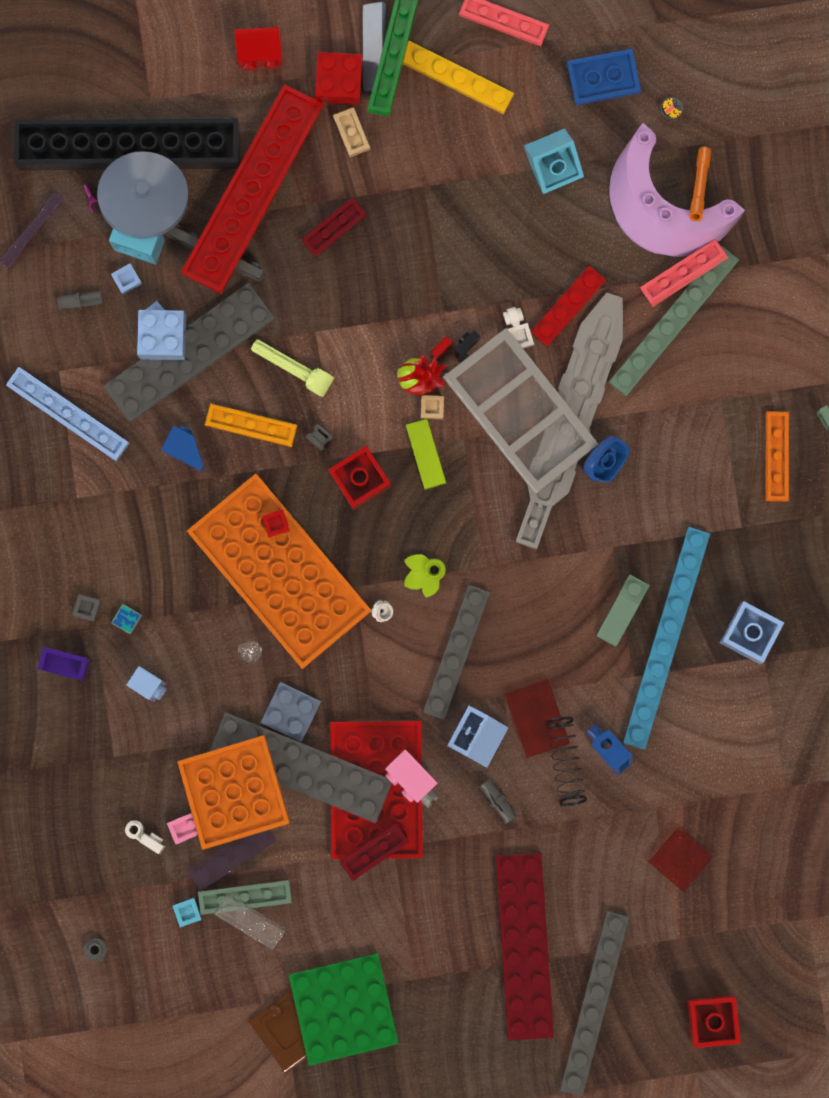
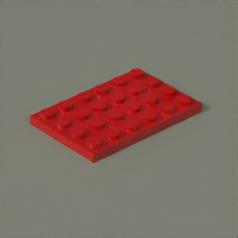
(375, 747)

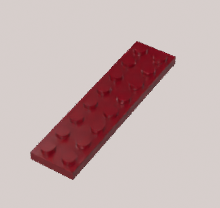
(524, 946)

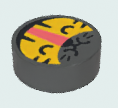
(671, 108)

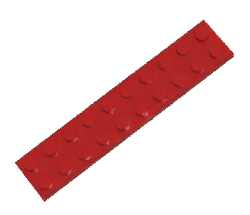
(252, 189)

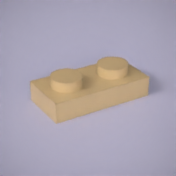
(351, 132)

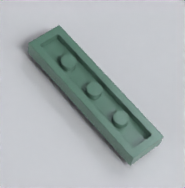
(251, 895)

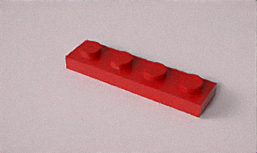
(568, 306)

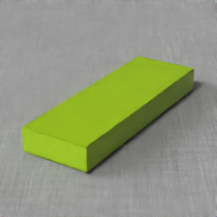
(425, 454)

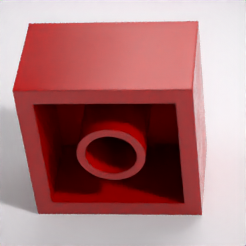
(339, 78)
(359, 478)
(713, 1021)

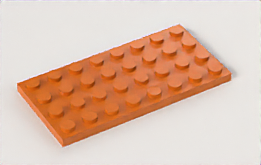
(279, 576)

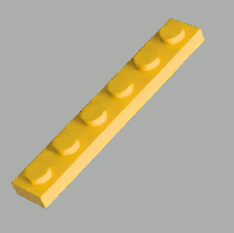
(457, 78)

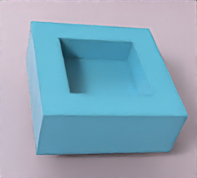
(187, 912)

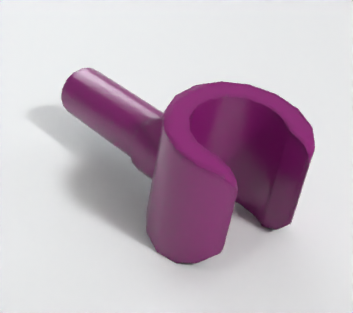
(91, 197)

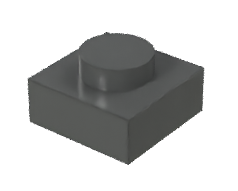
(86, 608)

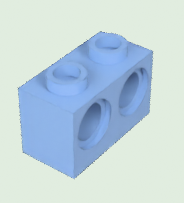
(147, 684)

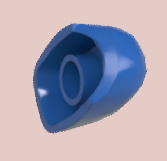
(606, 459)

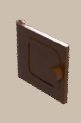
(281, 1032)

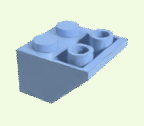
(477, 736)

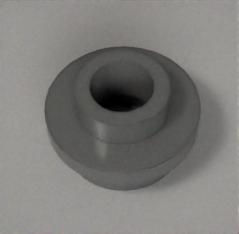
(102, 949)

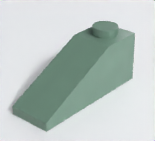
(622, 610)

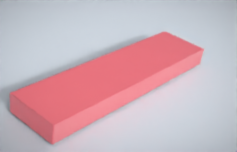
(505, 20)
(684, 272)

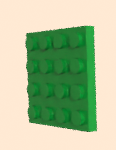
(343, 1009)

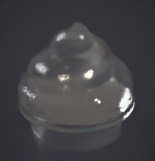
(250, 651)

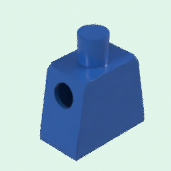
(615, 757)

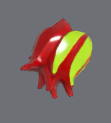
(420, 375)

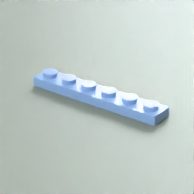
(67, 414)

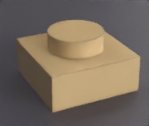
(432, 407)

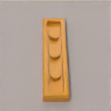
(251, 425)

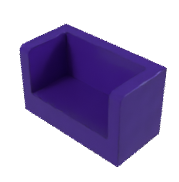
(64, 664)

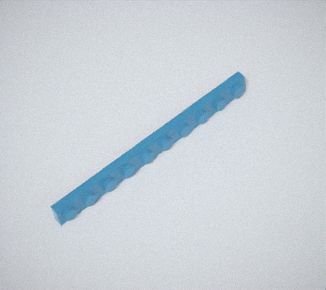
(666, 638)

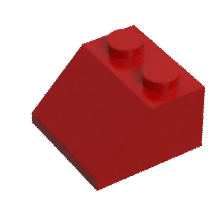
(259, 48)

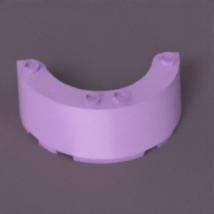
(650, 218)

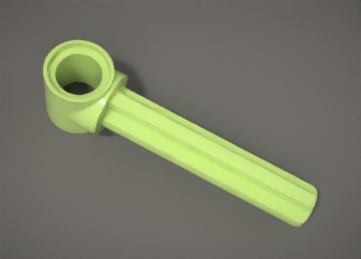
(316, 380)

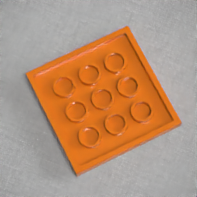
(233, 792)

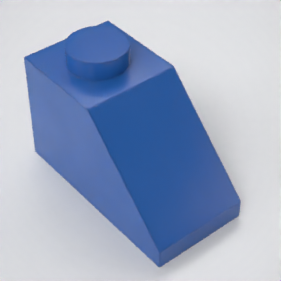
(183, 447)

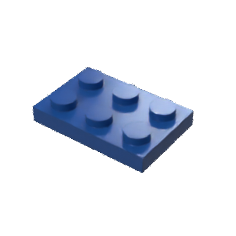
(603, 77)

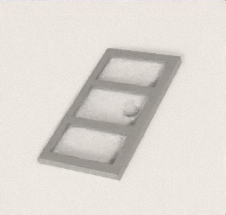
(520, 410)

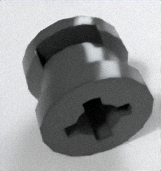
(317, 438)

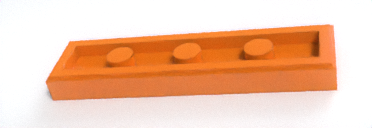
(777, 456)

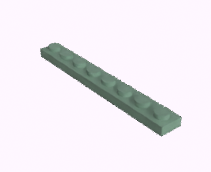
(670, 326)

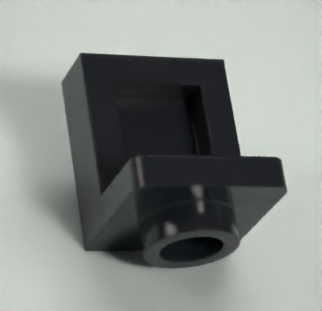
(466, 342)

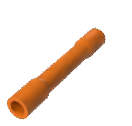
(697, 202)

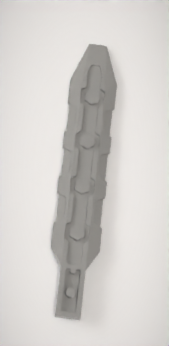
(582, 390)

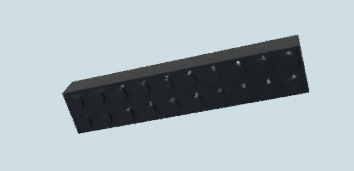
(99, 142)

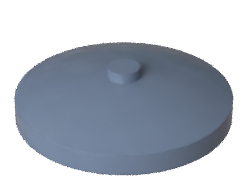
(142, 195)

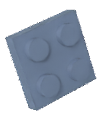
(291, 712)

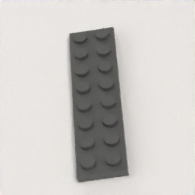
(206, 343)
(313, 770)

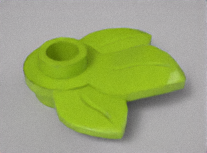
(421, 576)

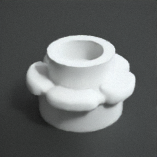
(387, 611)

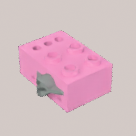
(412, 778)

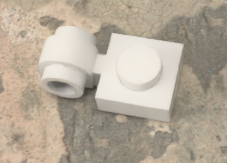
(519, 332)
(153, 841)

